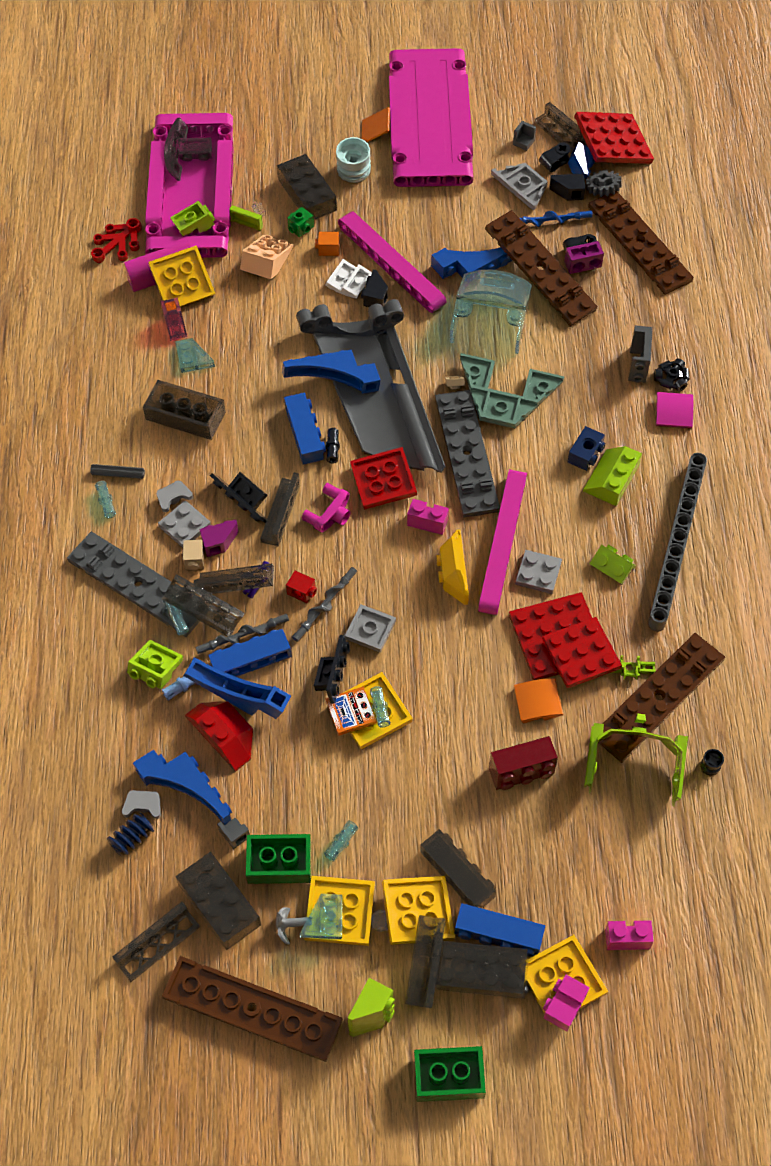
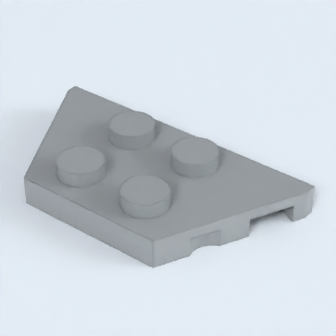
(522, 182)

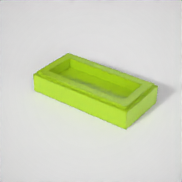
(246, 218)

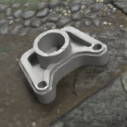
(172, 494)
(142, 801)

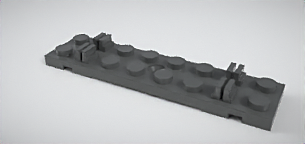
(470, 471)
(121, 573)

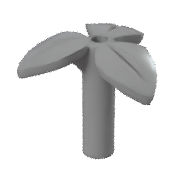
(282, 923)

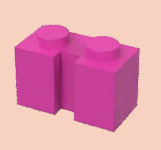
(427, 518)
(633, 937)
(566, 1002)

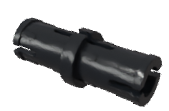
(332, 445)

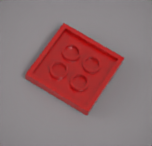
(383, 478)
(581, 652)

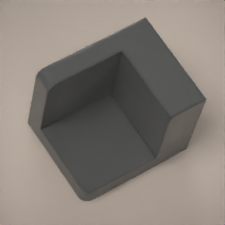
(524, 135)
(234, 832)

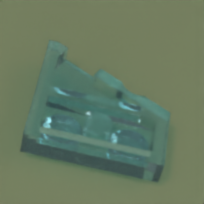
(192, 356)
(325, 918)

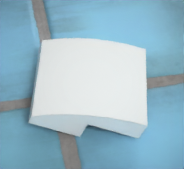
(348, 279)

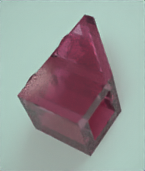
(173, 319)

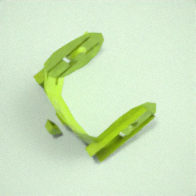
(677, 747)

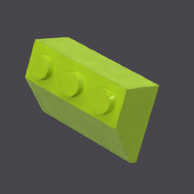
(613, 474)
(372, 1009)

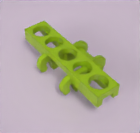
(636, 671)

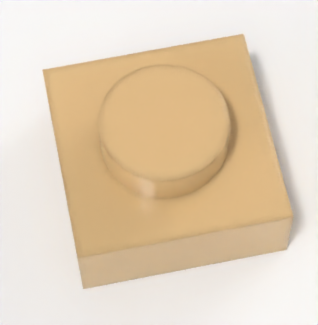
(454, 382)

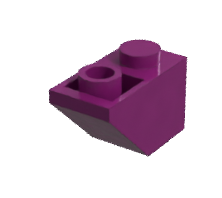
(218, 537)

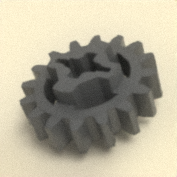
(603, 183)

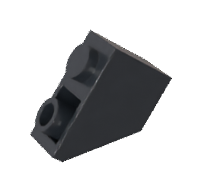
(568, 186)
(376, 290)

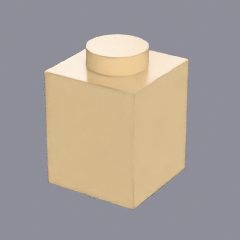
(193, 554)

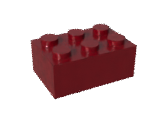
(523, 763)

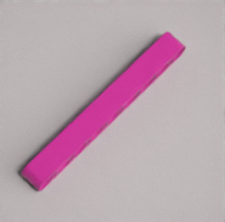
(392, 262)
(502, 542)

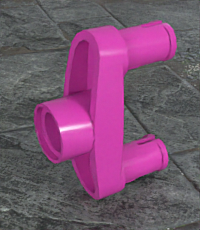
(335, 512)

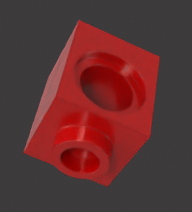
(301, 587)

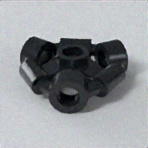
(673, 373)

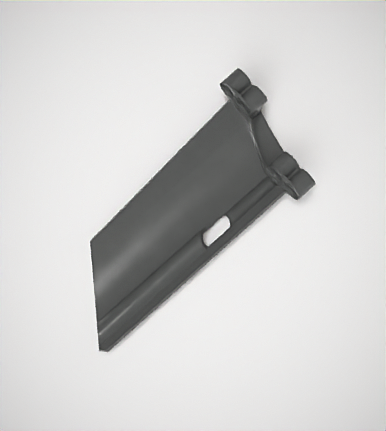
(393, 414)

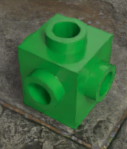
(300, 222)

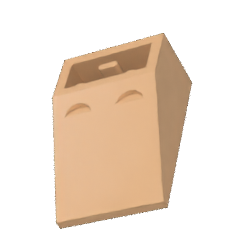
(265, 256)

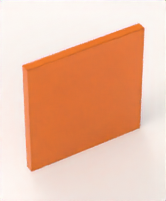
(376, 125)

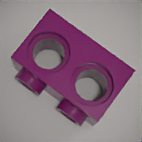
(584, 257)

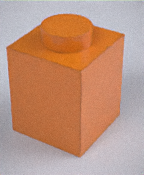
(327, 243)

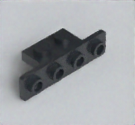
(245, 492)
(331, 670)

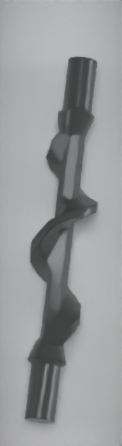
(326, 606)
(243, 631)

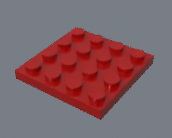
(613, 137)
(542, 619)

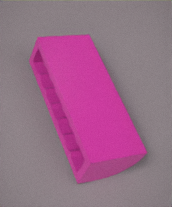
(138, 270)

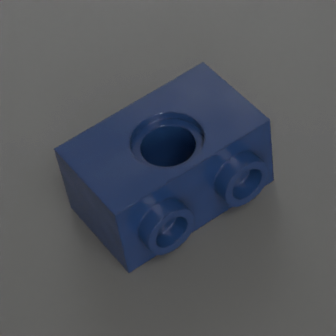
(579, 453)

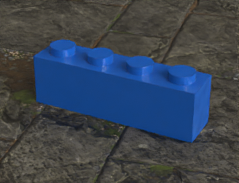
(303, 427)
(252, 654)
(498, 929)

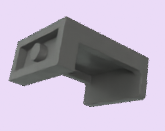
(640, 344)

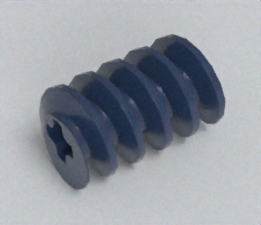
(130, 834)

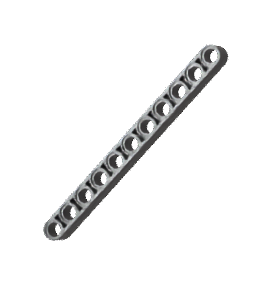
(677, 547)

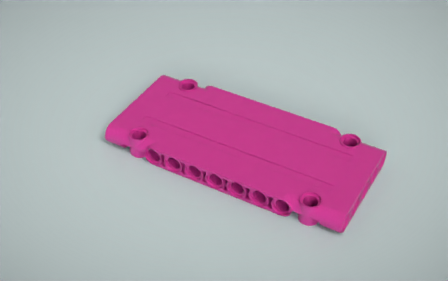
(430, 118)
(200, 181)

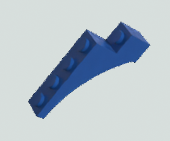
(448, 261)
(335, 366)
(238, 692)
(182, 776)

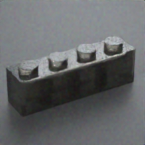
(458, 871)

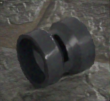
(714, 758)

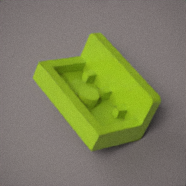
(612, 564)

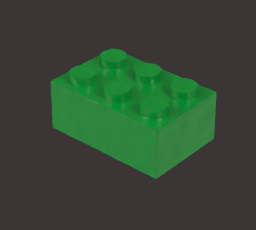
(278, 858)
(449, 1074)

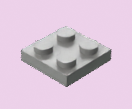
(183, 523)
(538, 571)
(370, 628)

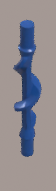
(551, 215)

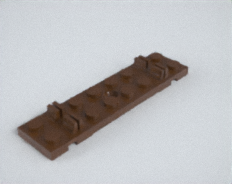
(652, 253)
(553, 280)
(672, 681)
(275, 1016)

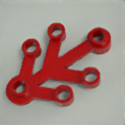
(131, 227)

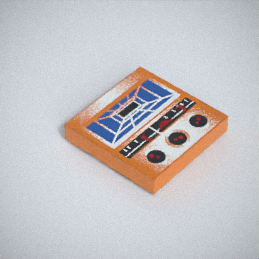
(351, 711)

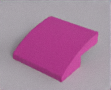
(674, 410)

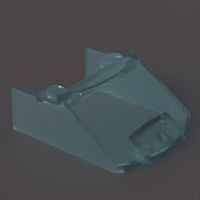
(495, 290)

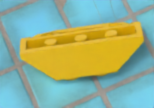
(453, 568)

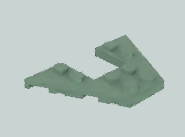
(500, 406)

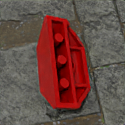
(224, 731)

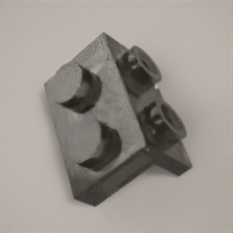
(195, 149)

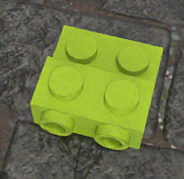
(193, 217)
(154, 664)

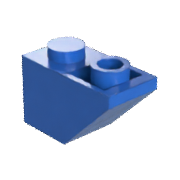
(581, 160)

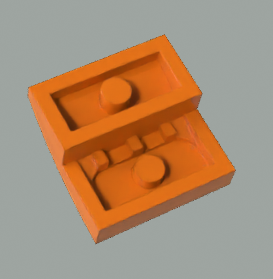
(538, 700)

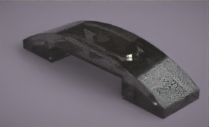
(178, 130)

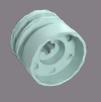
(353, 159)

